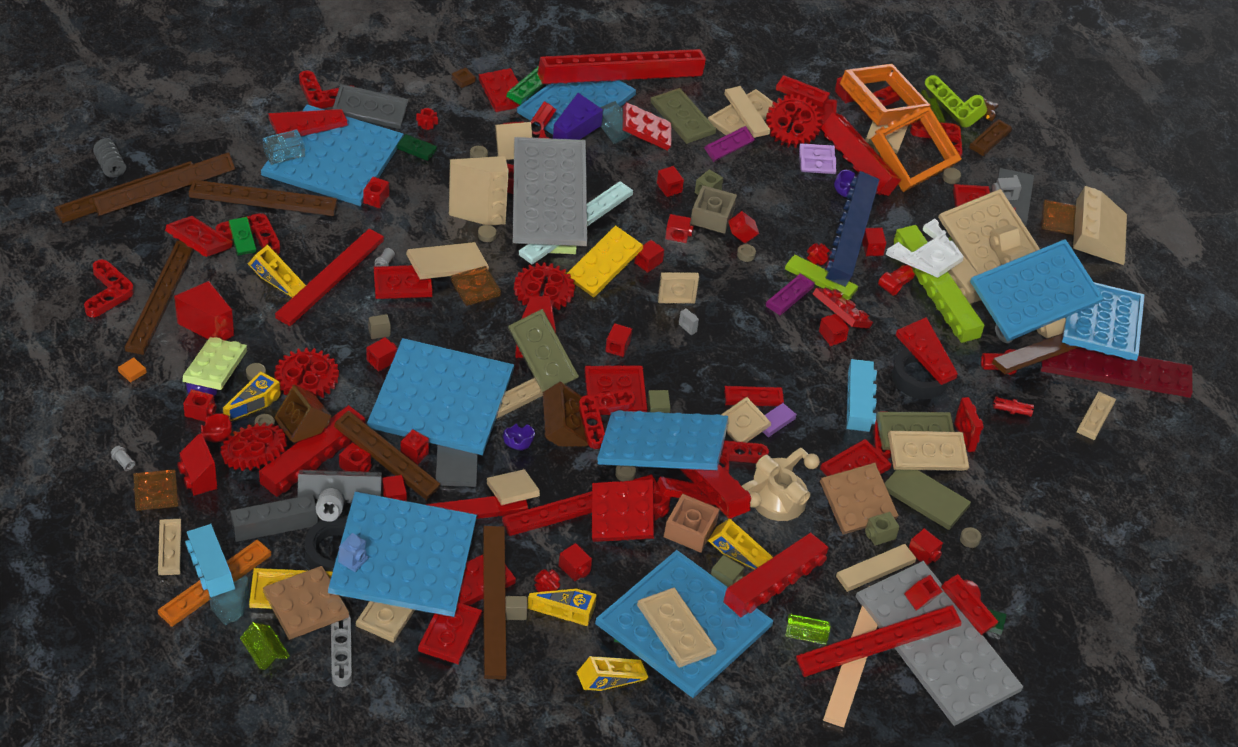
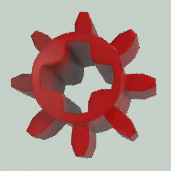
(427, 118)
(818, 254)
(547, 581)

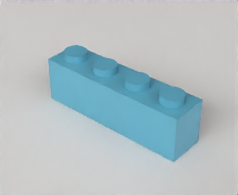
(860, 395)
(210, 561)

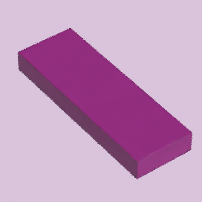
(729, 143)
(790, 294)

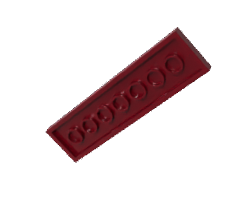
(1142, 374)

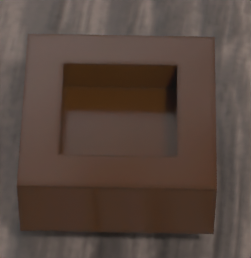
(463, 77)

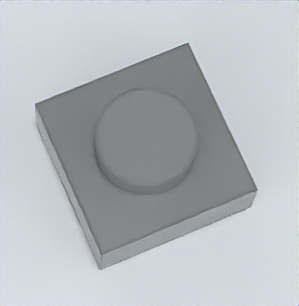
(688, 321)

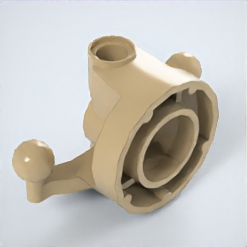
(776, 489)

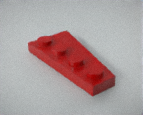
(307, 121)
(927, 348)

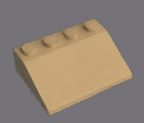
(479, 189)
(1100, 226)

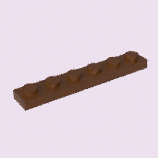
(387, 455)

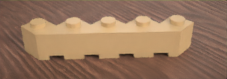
(1008, 248)

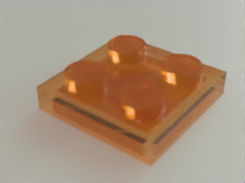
(1058, 217)
(475, 285)
(155, 490)

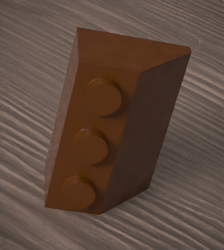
(302, 415)
(563, 417)

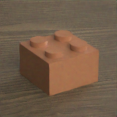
(691, 523)

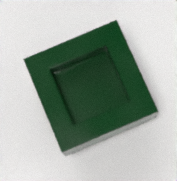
(998, 629)

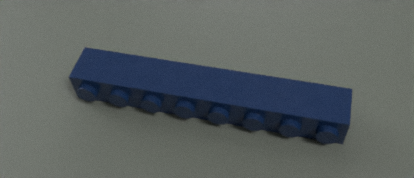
(851, 229)

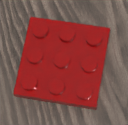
(616, 378)
(623, 510)

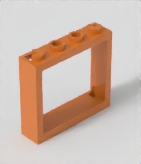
(854, 81)
(938, 136)

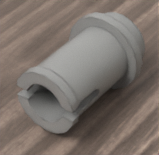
(385, 258)
(119, 453)

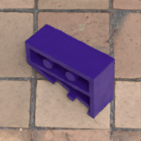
(578, 119)

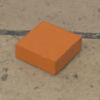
(132, 370)

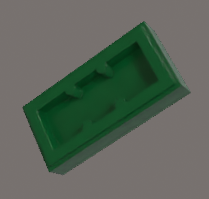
(416, 147)

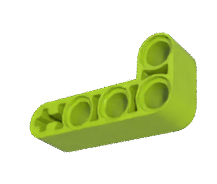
(951, 99)

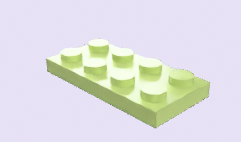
(215, 363)

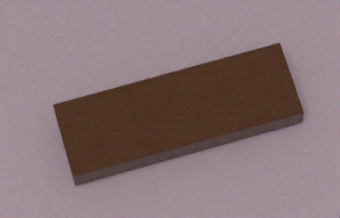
(990, 137)

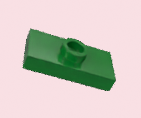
(242, 236)

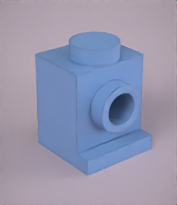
(352, 552)

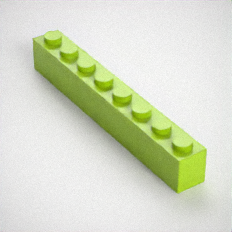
(943, 291)

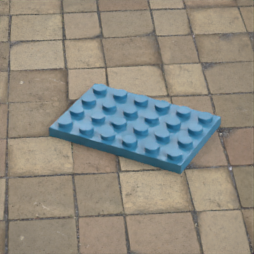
(561, 94)
(1036, 290)
(1109, 325)
(663, 440)

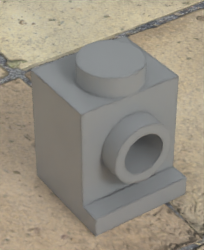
(1010, 187)

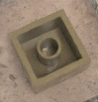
(713, 209)

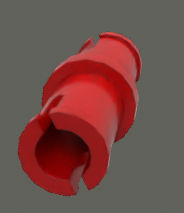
(1013, 406)

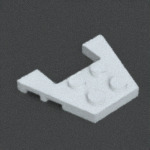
(934, 257)

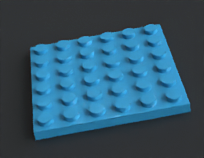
(339, 160)
(441, 396)
(412, 554)
(705, 600)

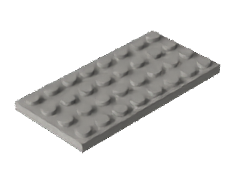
(549, 191)
(953, 665)

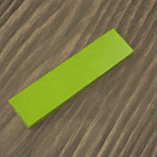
(817, 274)

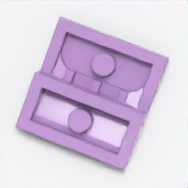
(817, 158)

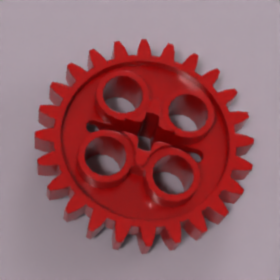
(808, 127)
(532, 281)
(308, 371)
(253, 446)

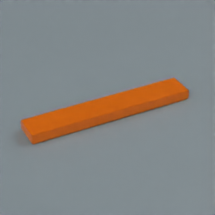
(195, 597)

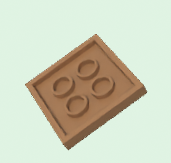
(857, 497)
(304, 602)

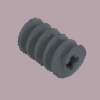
(109, 158)

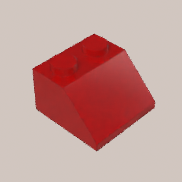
(198, 466)

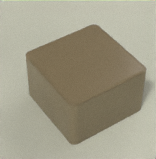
(379, 326)
(516, 607)

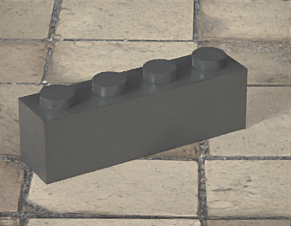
(346, 482)
(273, 518)

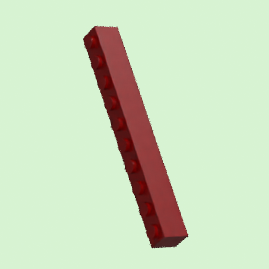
(621, 66)

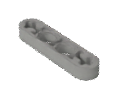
(341, 648)

